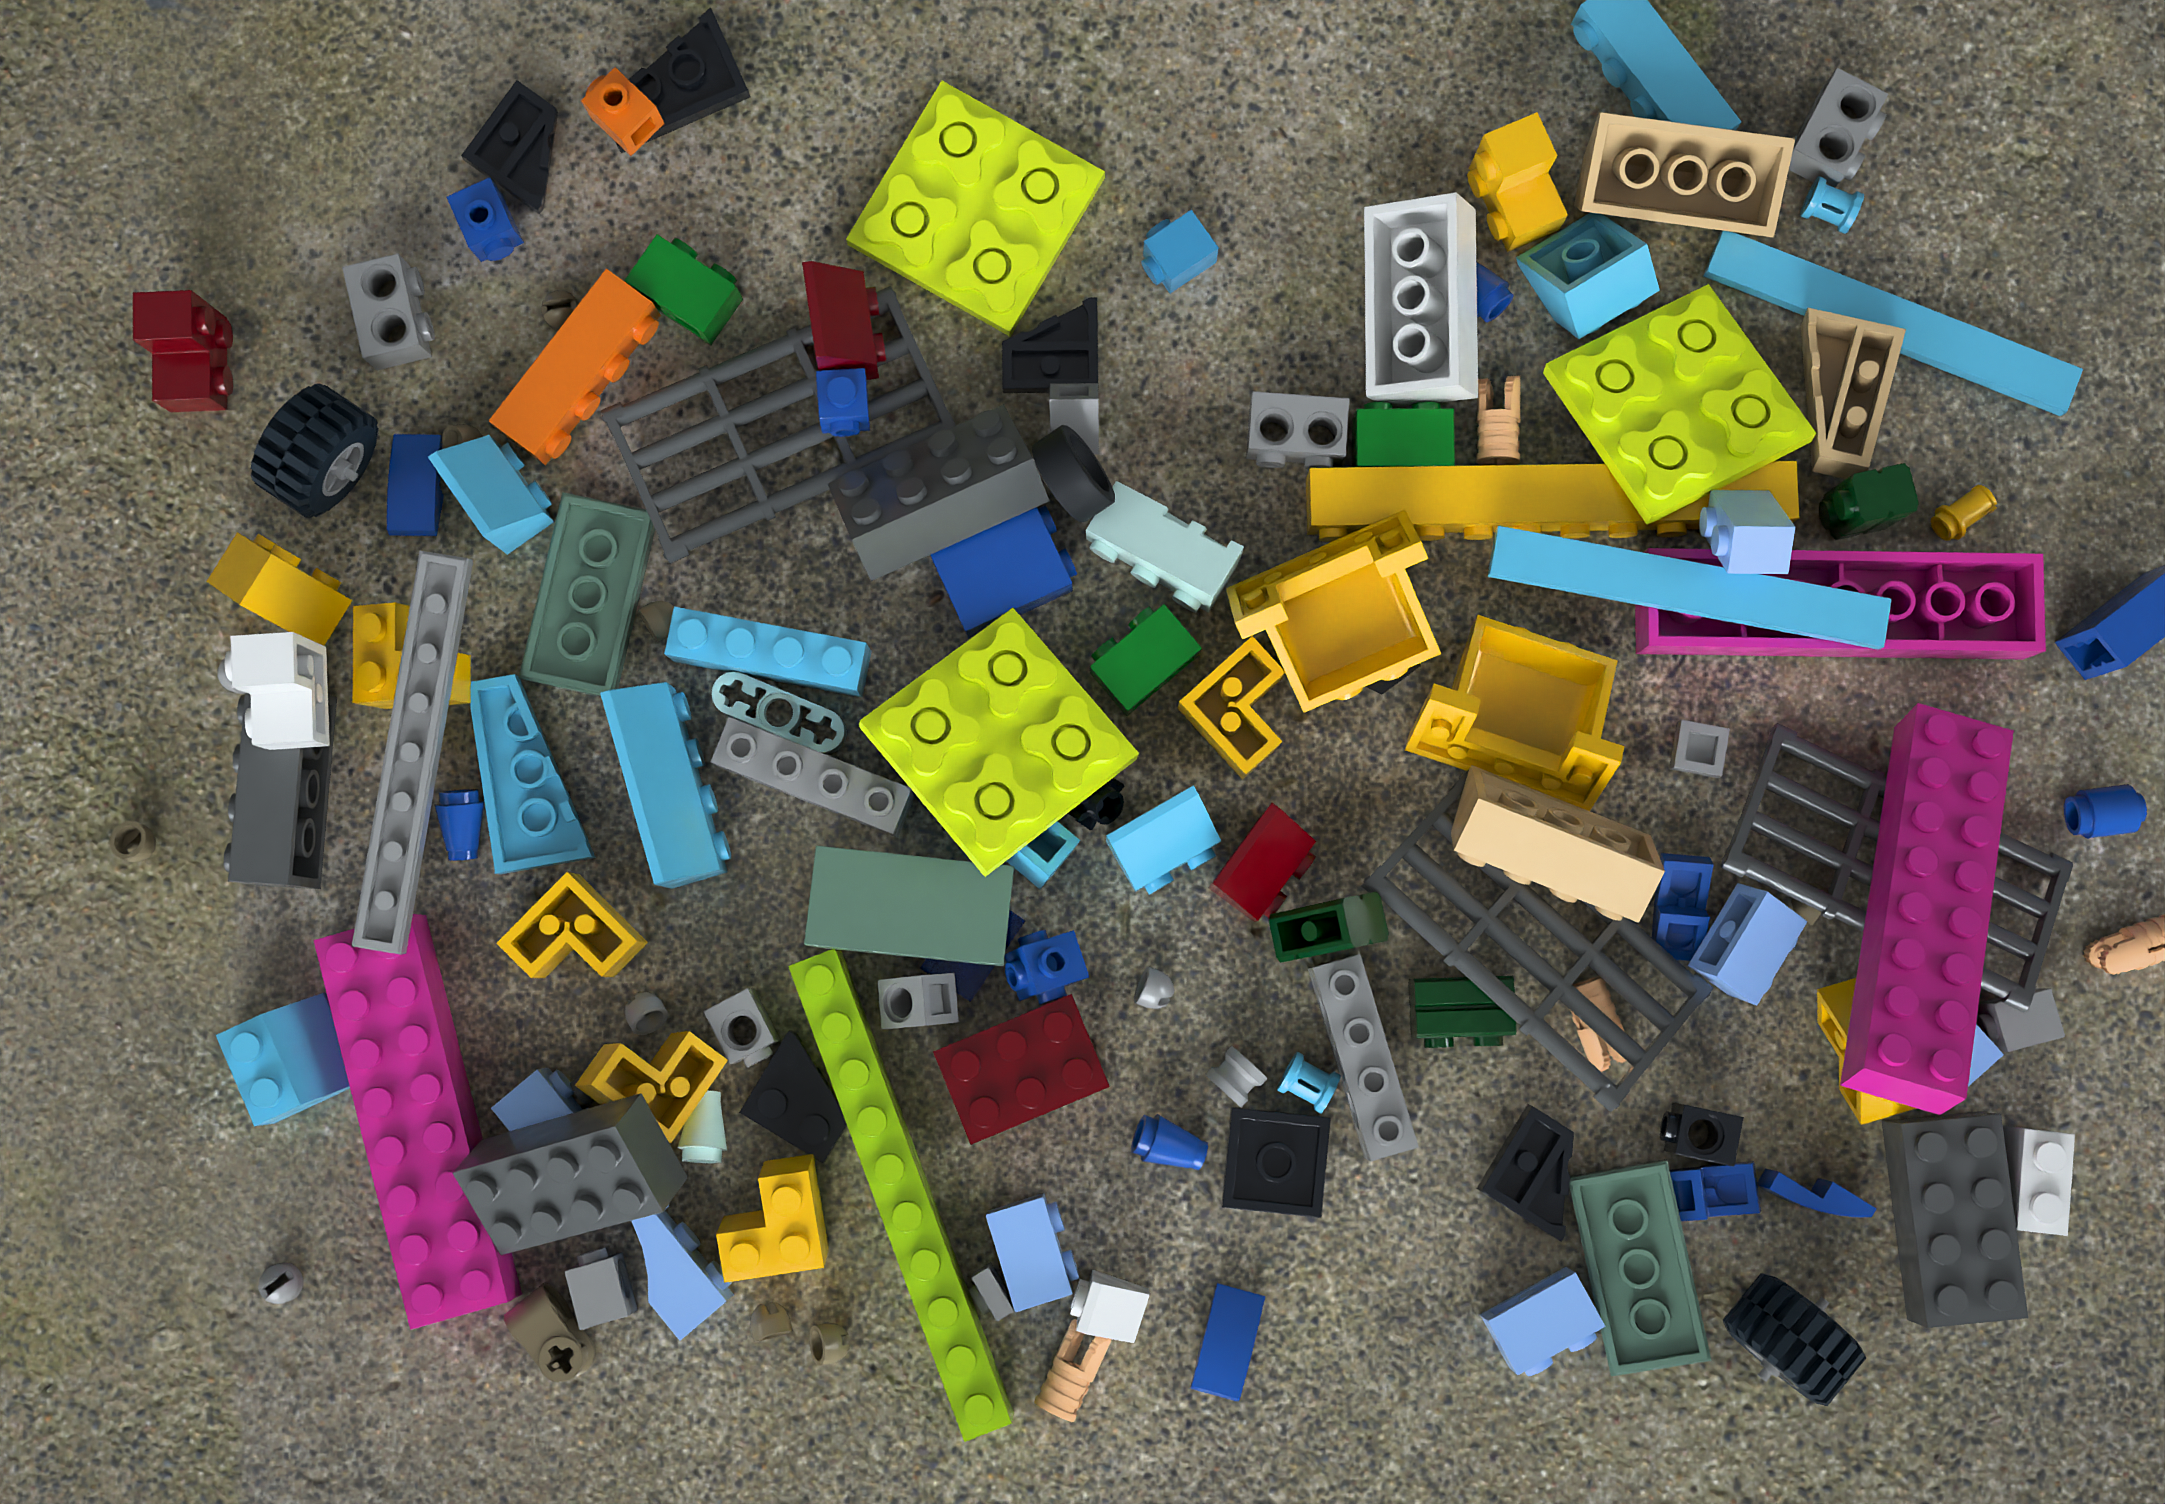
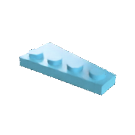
(522, 788)

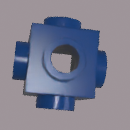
(1045, 966)

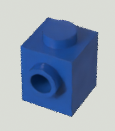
(485, 220)
(843, 401)

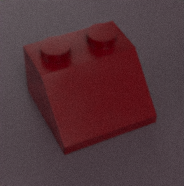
(841, 318)
(1264, 863)

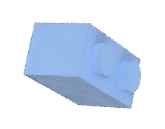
(1748, 531)
(1747, 943)
(1031, 1251)
(1543, 1322)

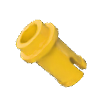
(1953, 520)

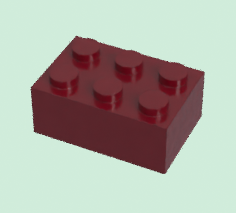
(1021, 1069)

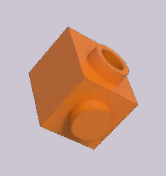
(622, 110)

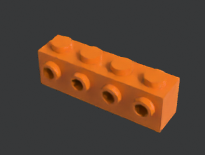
(576, 368)

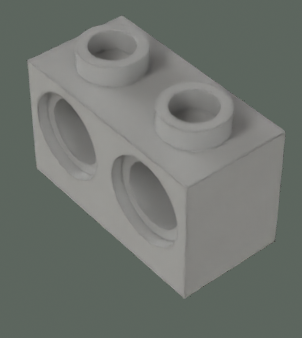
(1832, 128)
(378, 315)
(1296, 416)

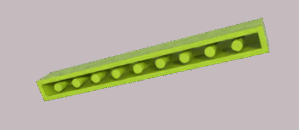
(902, 1194)

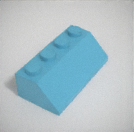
(666, 783)

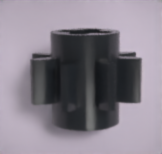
(1101, 806)

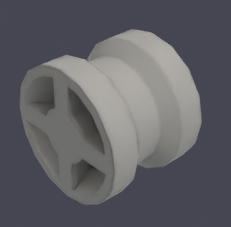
(1236, 1076)

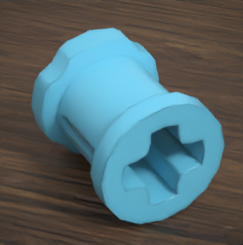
(1832, 205)
(1308, 1082)

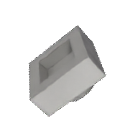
(1699, 748)
(991, 1292)

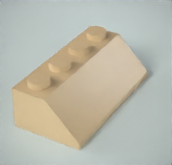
(1684, 174)
(1555, 846)

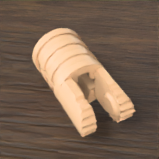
(1498, 428)
(2130, 947)
(1593, 1044)
(1067, 1380)

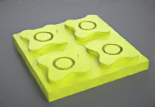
(975, 208)
(1678, 403)
(998, 741)

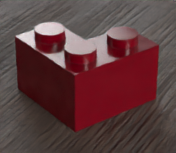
(186, 348)

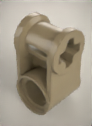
(546, 1329)

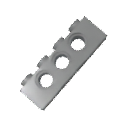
(813, 777)
(1363, 1058)

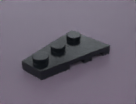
(692, 77)

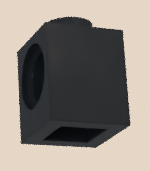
(1722, 1138)

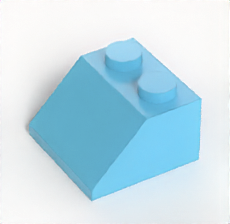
(1589, 273)
(494, 491)
(1164, 840)
(285, 1059)

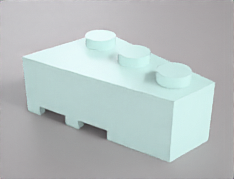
(1163, 548)

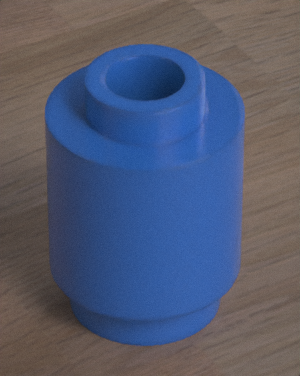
(2105, 811)

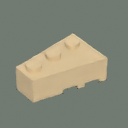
(1846, 387)

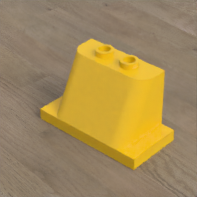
(1341, 612)
(1524, 713)

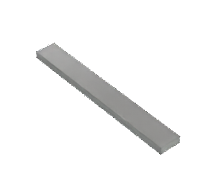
(412, 752)

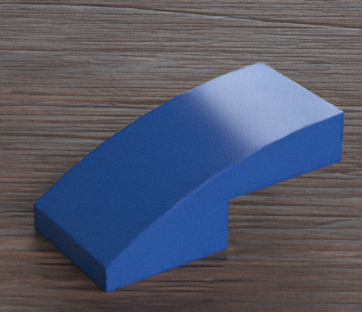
(413, 486)
(1681, 903)
(1716, 1191)
(1824, 1196)
(1227, 1342)

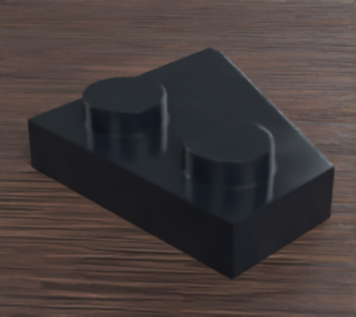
(517, 145)
(1054, 352)
(796, 1101)
(1533, 1171)

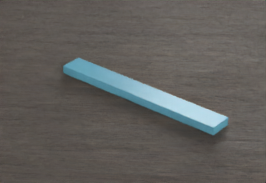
(1928, 334)
(1689, 587)

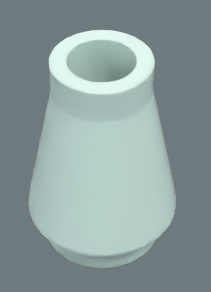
(704, 1132)

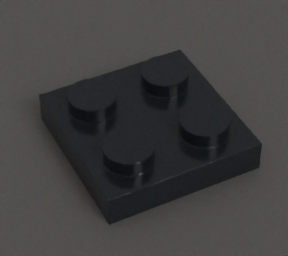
(1276, 1162)

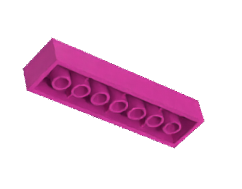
(1939, 607)
(1928, 911)
(414, 1122)

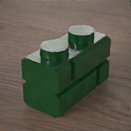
(1869, 502)
(1328, 927)
(1457, 1009)

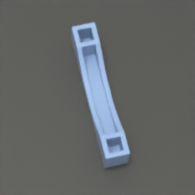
(679, 1278)

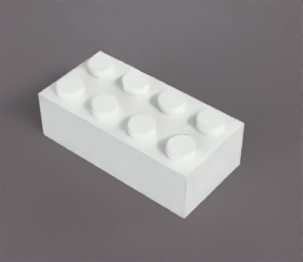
(1421, 301)

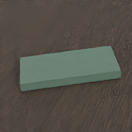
(588, 595)
(908, 906)
(1639, 1268)

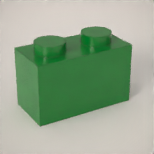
(686, 289)
(1403, 436)
(1144, 658)

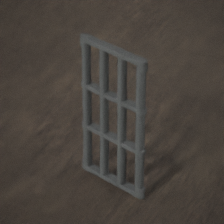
(747, 463)
(1847, 865)
(1560, 986)

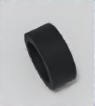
(1073, 473)

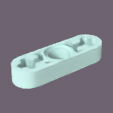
(751, 688)

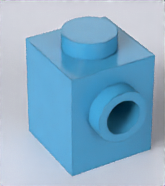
(1178, 251)

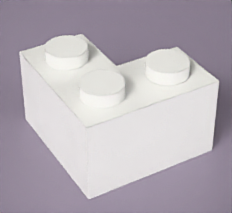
(285, 687)

